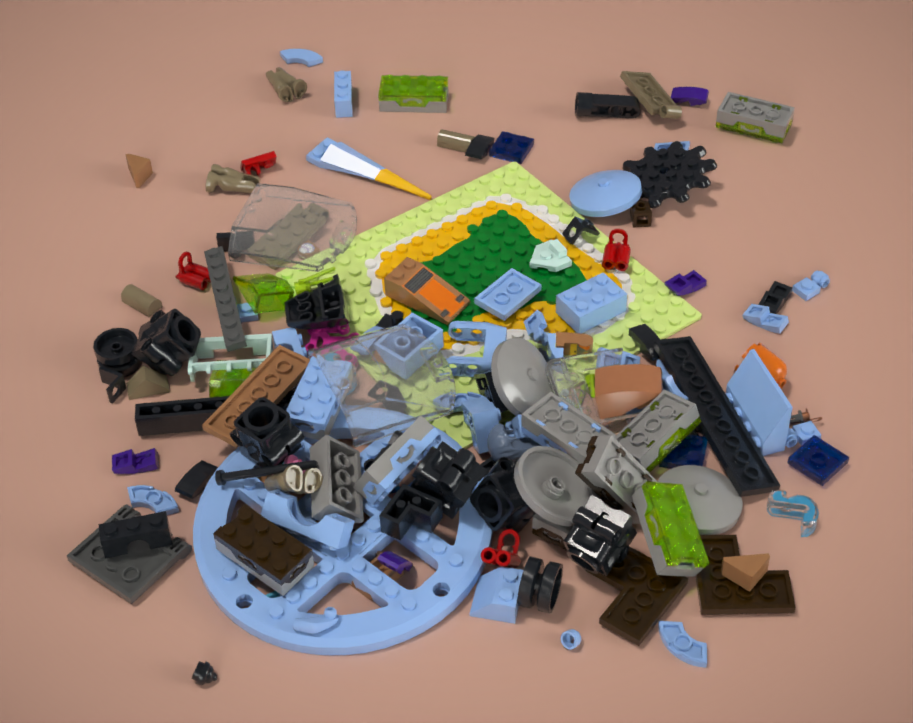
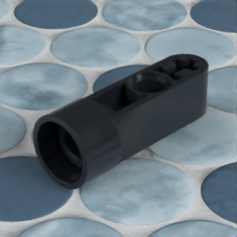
(606, 105)

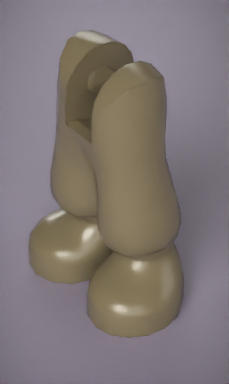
(286, 85)
(230, 180)
(295, 481)

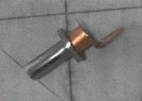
(802, 417)

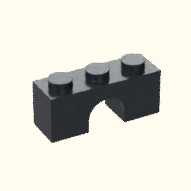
(150, 528)

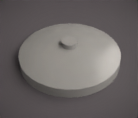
(519, 374)
(550, 484)
(710, 496)

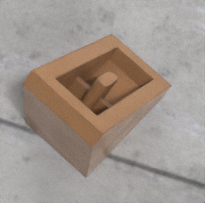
(139, 168)
(745, 569)

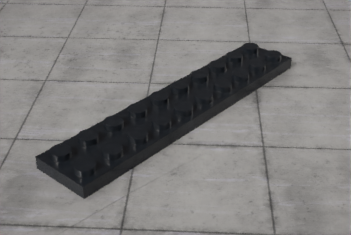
(718, 417)

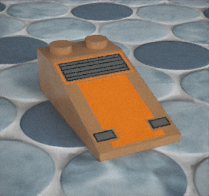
(424, 291)

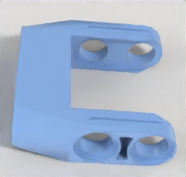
(491, 335)

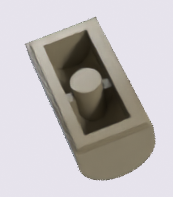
(454, 140)
(140, 300)

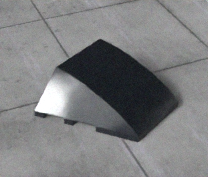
(319, 308)

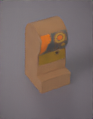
(574, 343)

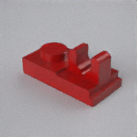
(255, 163)

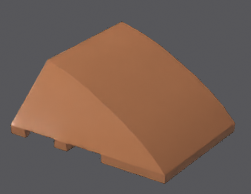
(625, 388)

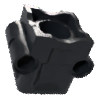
(167, 341)
(266, 433)
(448, 476)
(499, 499)
(599, 536)

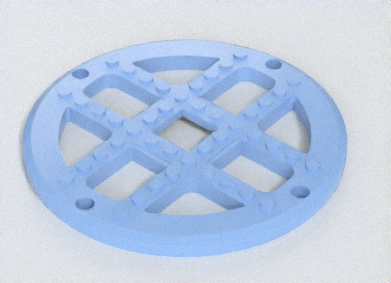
(403, 611)

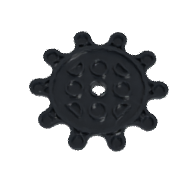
(671, 172)

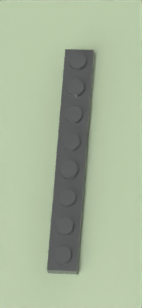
(225, 299)

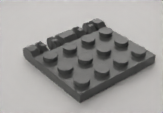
(128, 573)

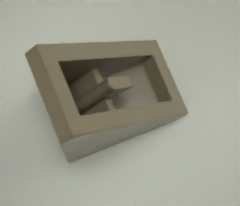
(147, 383)

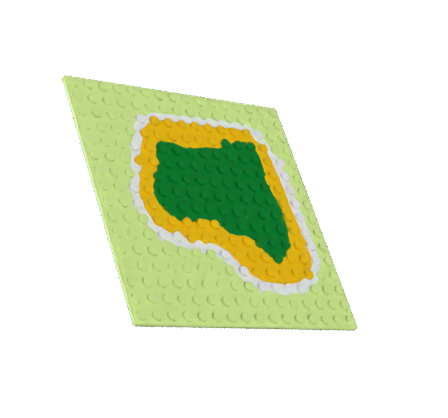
(474, 240)

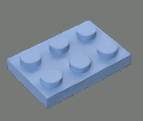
(507, 294)

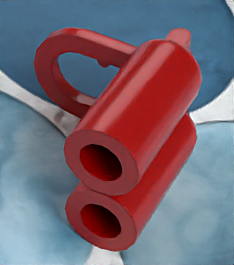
(616, 254)
(192, 274)
(502, 557)

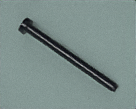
(221, 477)

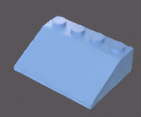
(760, 404)

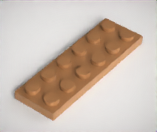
(269, 380)

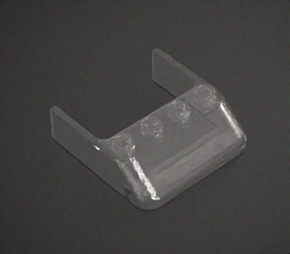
(569, 384)

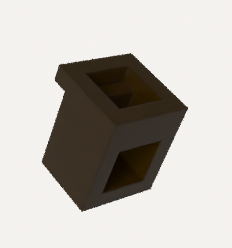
(641, 208)

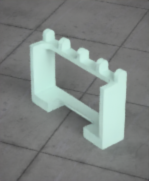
(261, 344)

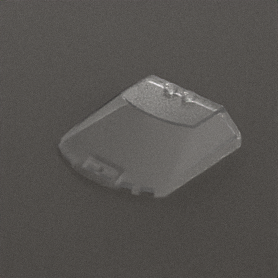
(291, 228)
(387, 380)

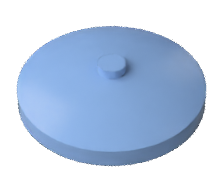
(605, 193)

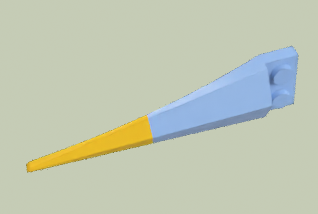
(345, 159)

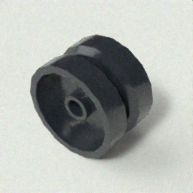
(114, 351)
(540, 584)

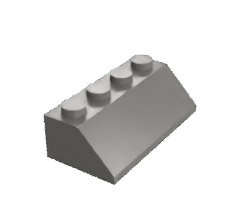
(340, 472)

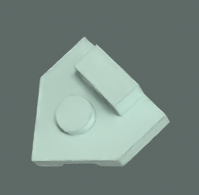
(550, 256)

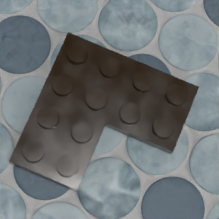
(642, 596)
(722, 596)

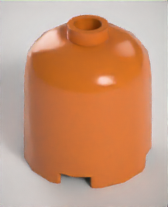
(772, 362)

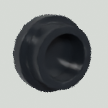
(204, 673)

